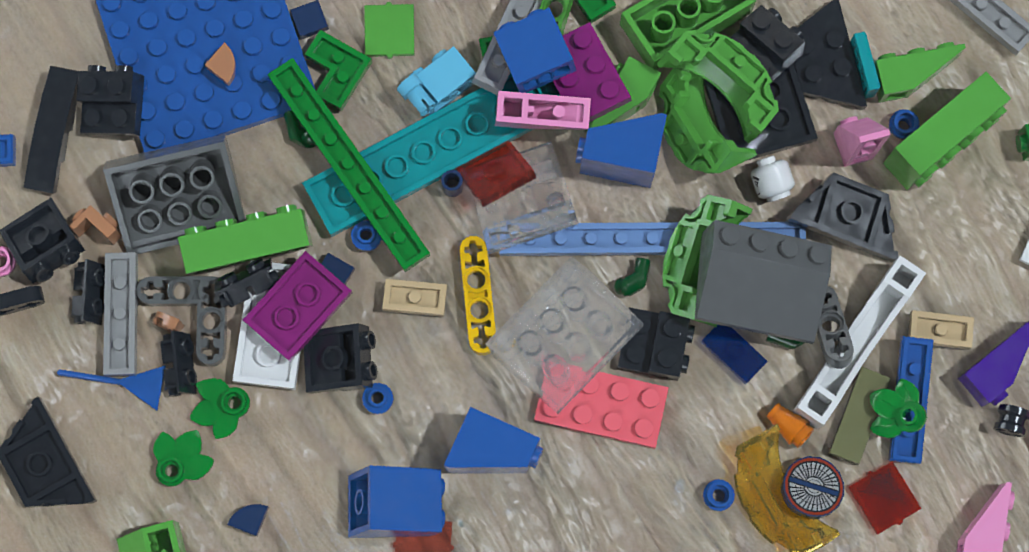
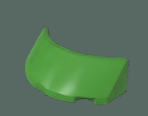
(731, 71)
(691, 129)
(684, 247)

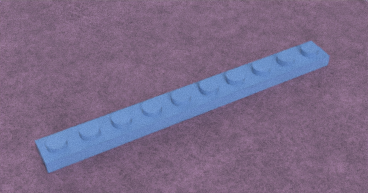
(623, 239)

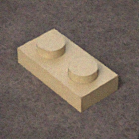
(415, 297)
(944, 329)

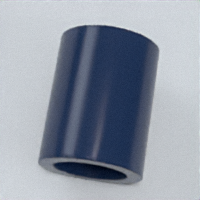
(452, 175)

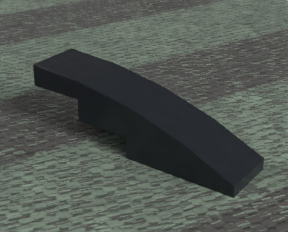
(52, 130)

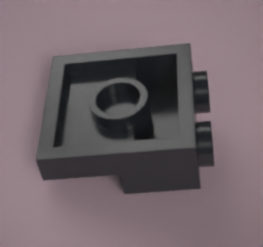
(770, 40)
(110, 100)
(42, 241)
(658, 345)
(340, 359)

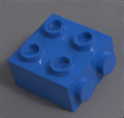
(535, 50)

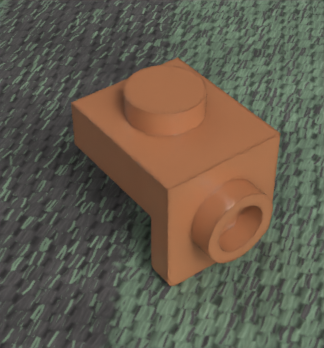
(105, 224)

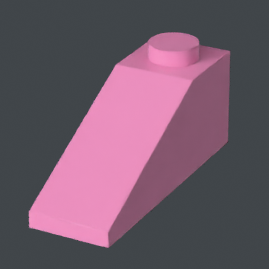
(541, 111)
(859, 139)

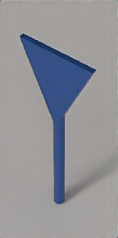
(145, 385)

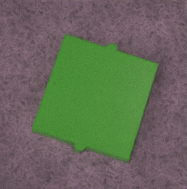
(389, 30)

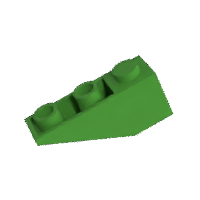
(907, 73)
(640, 82)

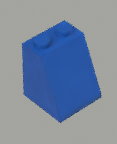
(623, 150)
(492, 447)
(395, 502)

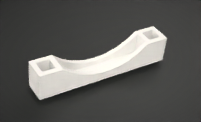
(865, 332)

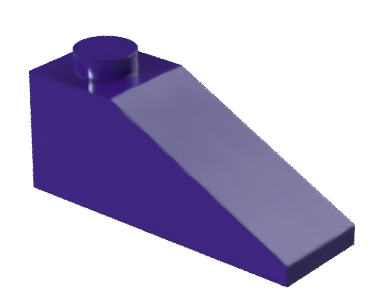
(997, 369)

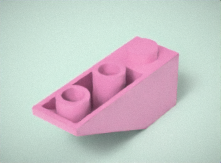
(990, 525)

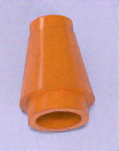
(792, 426)

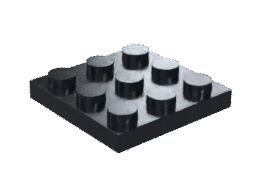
(787, 129)

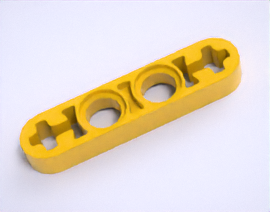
(473, 295)

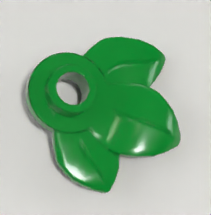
(893, 407)
(216, 408)
(183, 454)

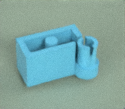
(438, 83)

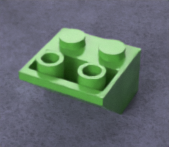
(155, 538)

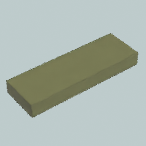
(857, 417)

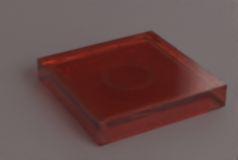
(496, 173)

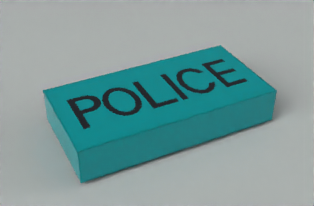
(865, 64)

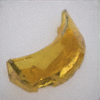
(760, 494)

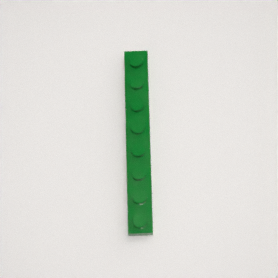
(349, 165)

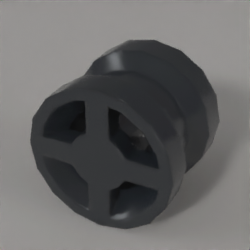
(1011, 420)

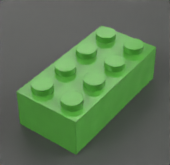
(659, 23)
(948, 132)
(244, 241)

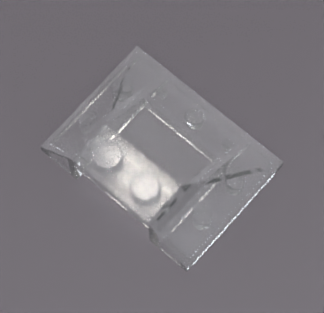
(531, 210)

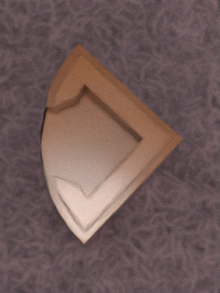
(223, 64)
(167, 322)

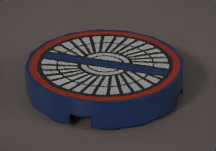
(812, 487)

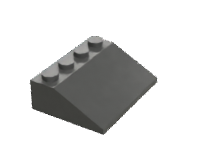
(172, 191)
(762, 281)

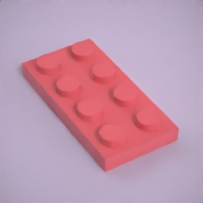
(612, 409)

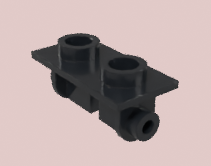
(90, 279)
(235, 286)
(179, 350)

